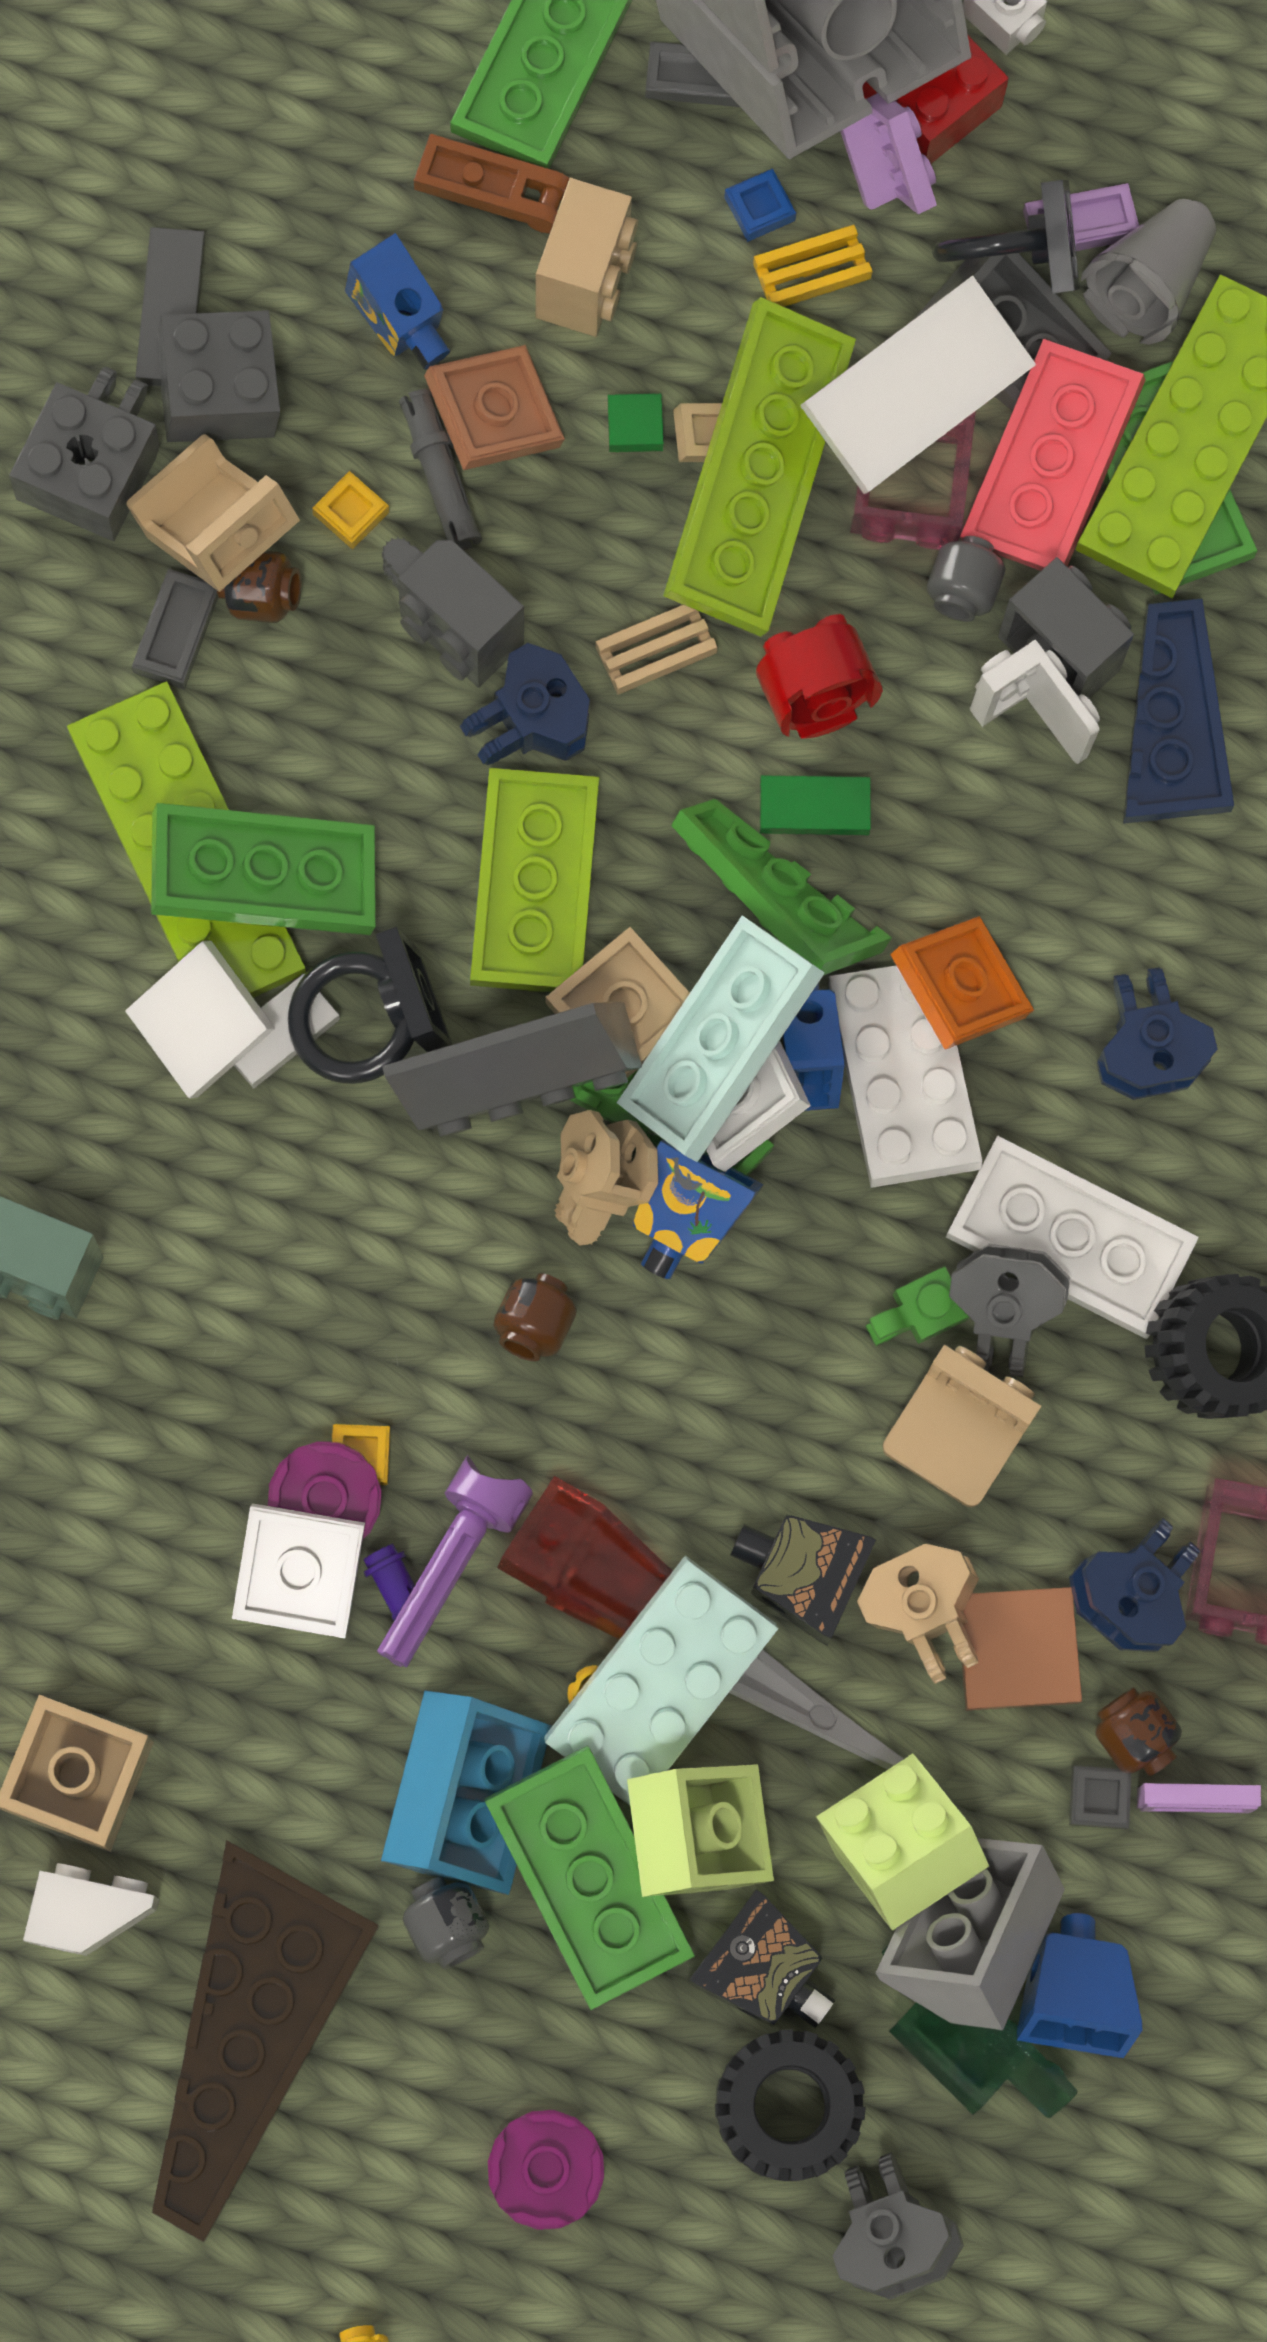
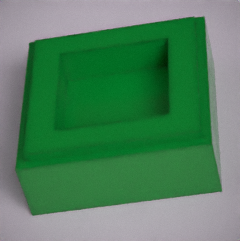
(635, 422)

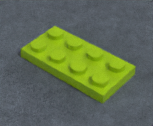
(534, 879)

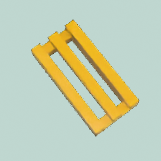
(808, 248)

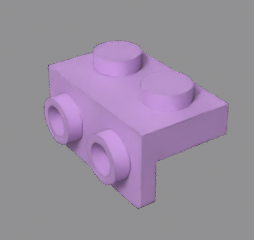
(888, 157)

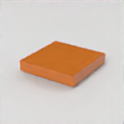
(962, 982)

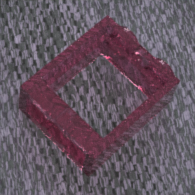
(927, 530)
(1233, 1499)

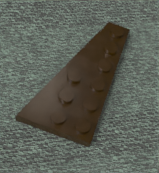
(260, 2002)

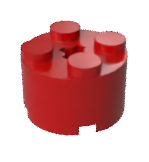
(817, 677)

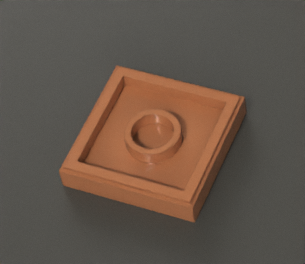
(494, 407)
(1022, 1649)

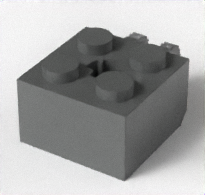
(85, 428)
(454, 607)

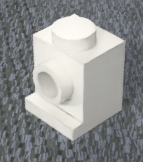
(1005, 23)

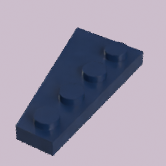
(1177, 730)

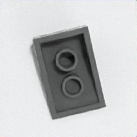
(1027, 308)

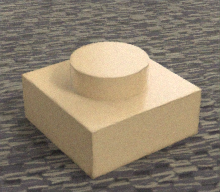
(694, 429)

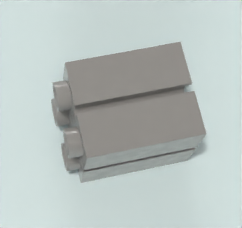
(805, 61)

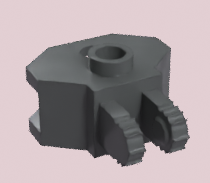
(1005, 1304)
(890, 2231)

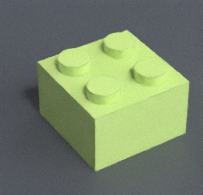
(700, 1830)
(903, 1841)

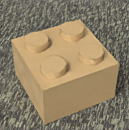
(585, 258)
(74, 1772)

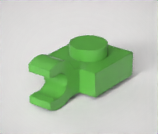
(922, 1308)

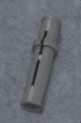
(433, 449)

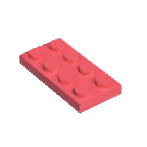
(1053, 455)

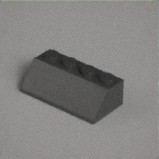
(516, 1066)

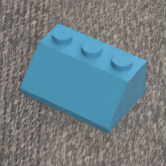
(454, 1762)

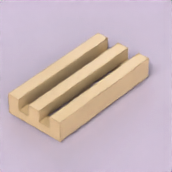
(646, 629)

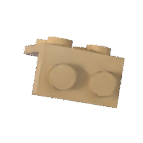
(961, 1425)

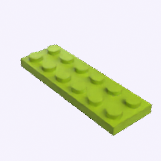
(1187, 445)
(757, 470)
(147, 756)

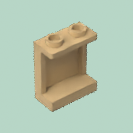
(211, 513)

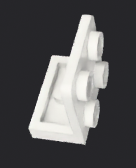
(1041, 680)

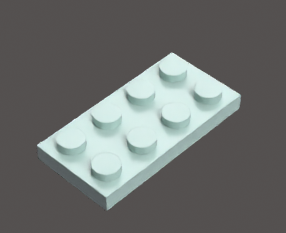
(720, 1038)
(663, 1677)

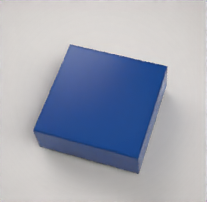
(760, 205)

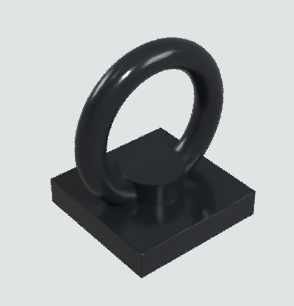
(1048, 239)
(405, 995)

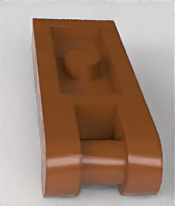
(490, 182)

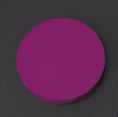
(328, 1482)
(545, 2169)

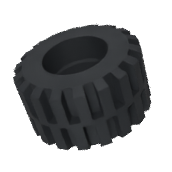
(1182, 1353)
(841, 2095)

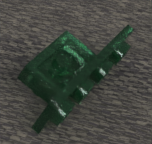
(979, 2060)

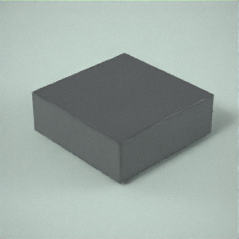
(1100, 1797)

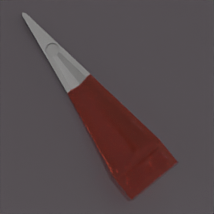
(606, 1577)

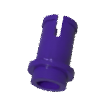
(390, 1577)

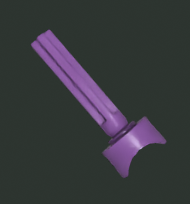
(481, 1505)

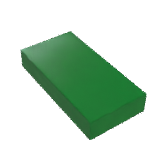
(815, 805)

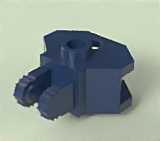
(531, 712)
(1153, 1037)
(1139, 1588)

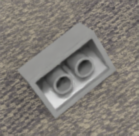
(978, 1941)

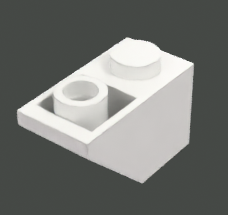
(82, 1914)

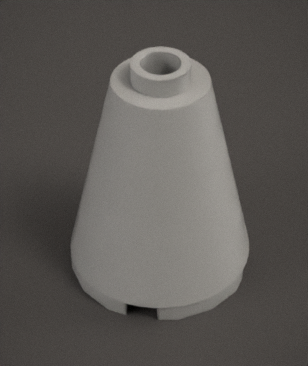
(1150, 272)

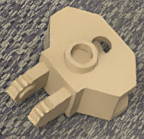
(600, 1173)
(925, 1608)

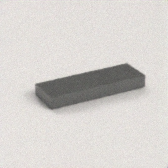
(169, 288)

